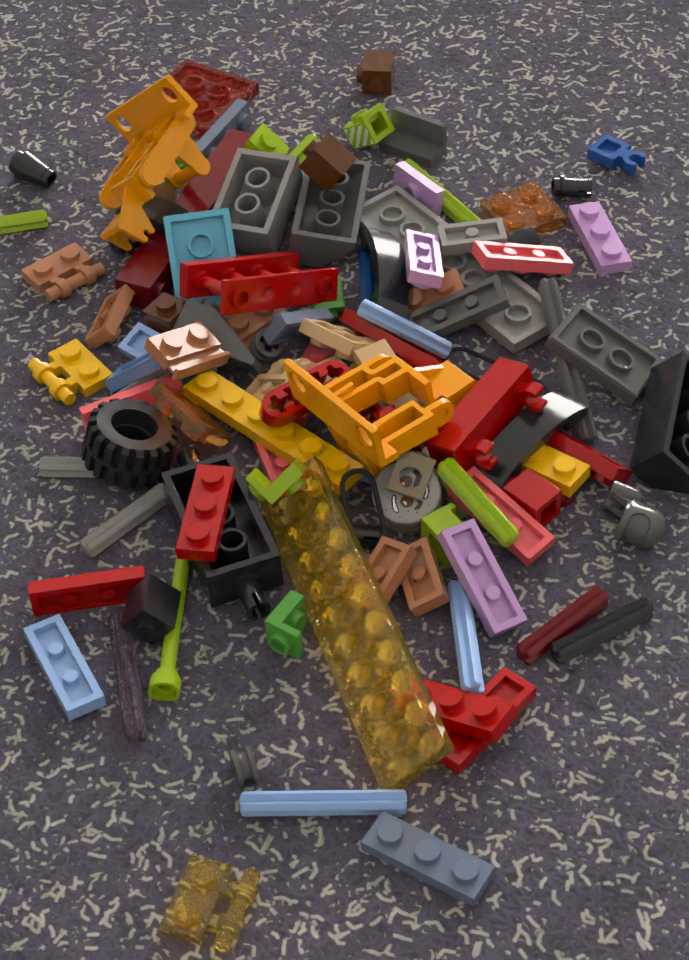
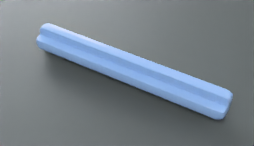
(465, 639)
(323, 802)

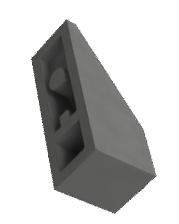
(209, 316)

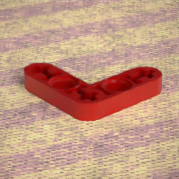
(295, 409)

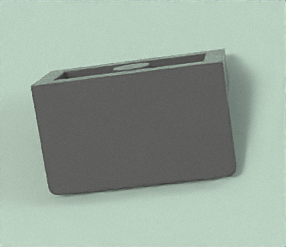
(415, 137)

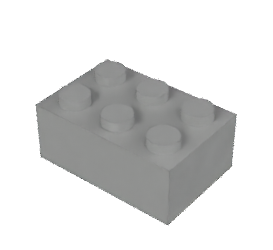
(260, 198)

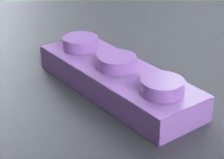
(599, 238)
(423, 260)
(482, 578)

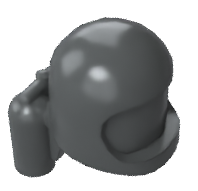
(638, 521)

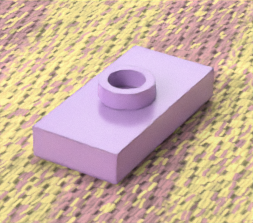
(419, 186)

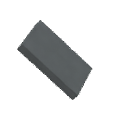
(603, 353)

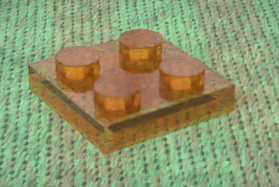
(525, 207)
(195, 421)

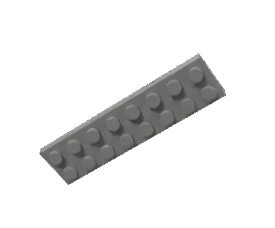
(513, 327)

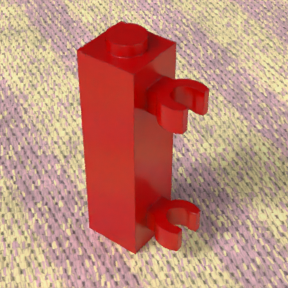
(485, 413)

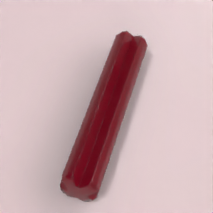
(562, 624)

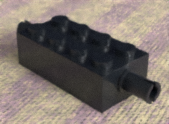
(246, 553)

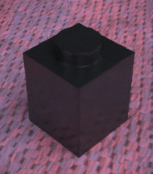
(151, 609)

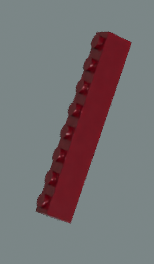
(149, 267)

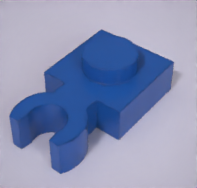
(614, 152)

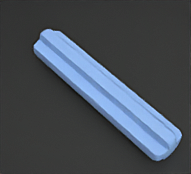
(404, 329)

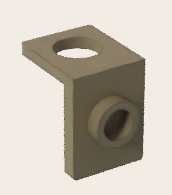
(417, 461)

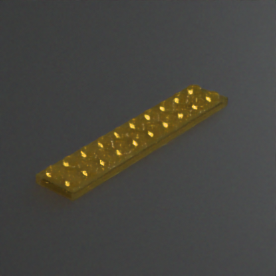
(357, 632)

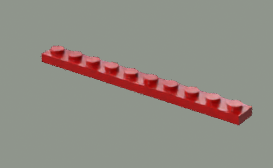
(605, 468)

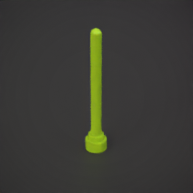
(165, 681)

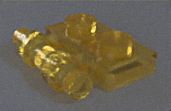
(198, 898)

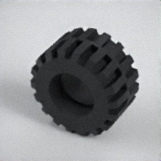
(129, 443)

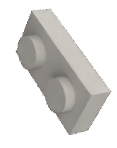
(459, 237)

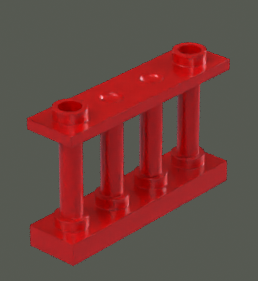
(258, 282)

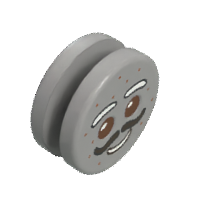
(404, 513)

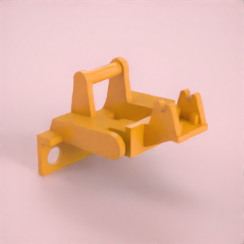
(156, 138)
(376, 380)

